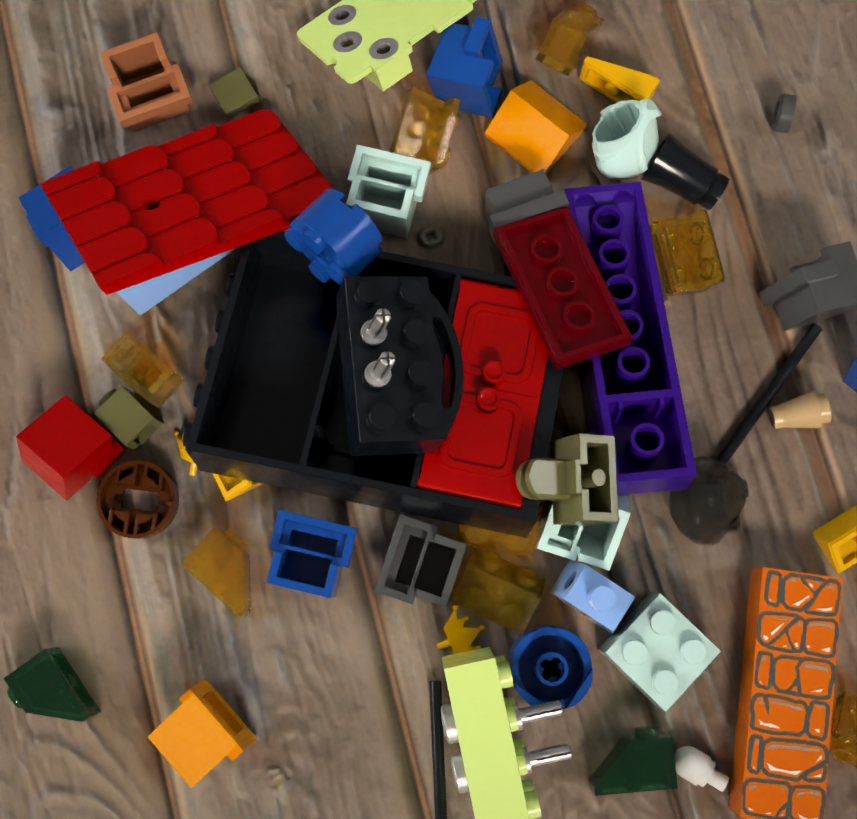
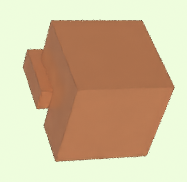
(145, 83)

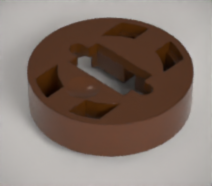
(116, 483)

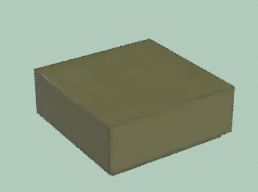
(234, 93)

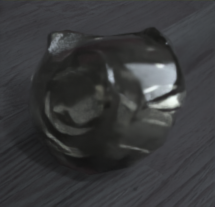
(710, 503)

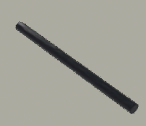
(769, 393)
(438, 750)

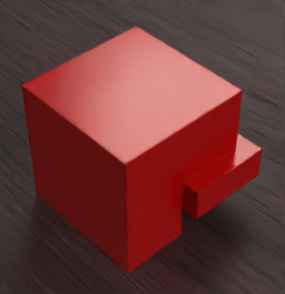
(67, 447)

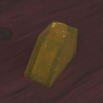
(223, 569)

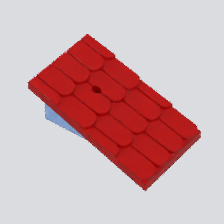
(184, 205)

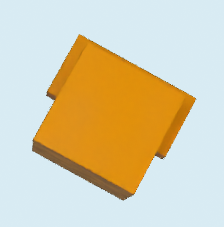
(201, 733)

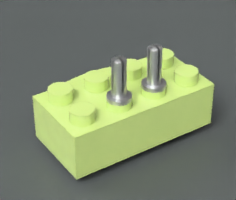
(483, 726)

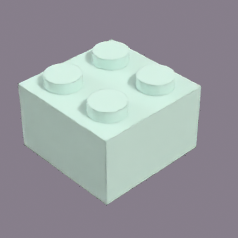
(659, 650)

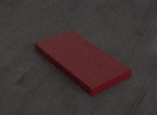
(562, 287)

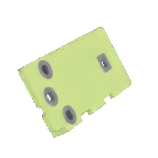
(377, 35)

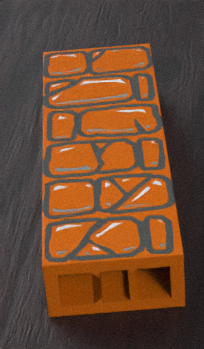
(786, 695)

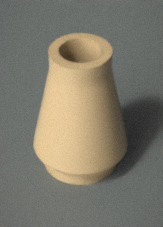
(804, 411)

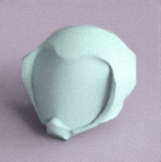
(626, 138)

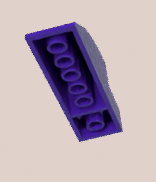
(636, 387)

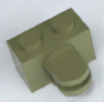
(576, 478)

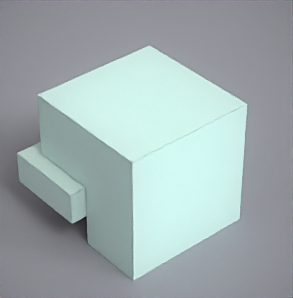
(387, 187)
(592, 543)

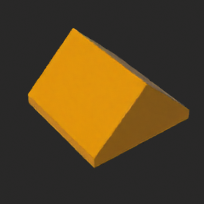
(534, 127)

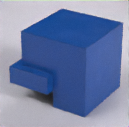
(467, 67)
(49, 226)
(310, 553)

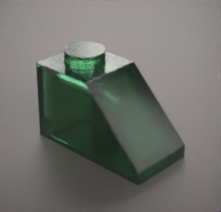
(50, 688)
(637, 764)

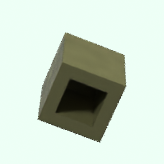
(127, 417)

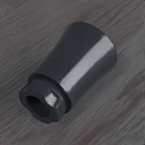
(685, 174)

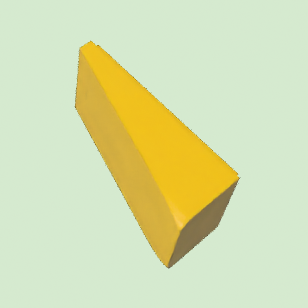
(617, 81)

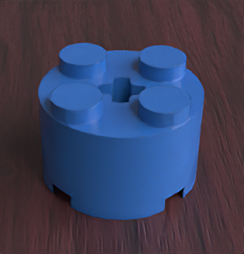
(335, 237)
(572, 660)

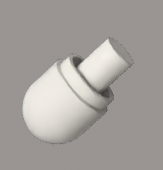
(698, 768)

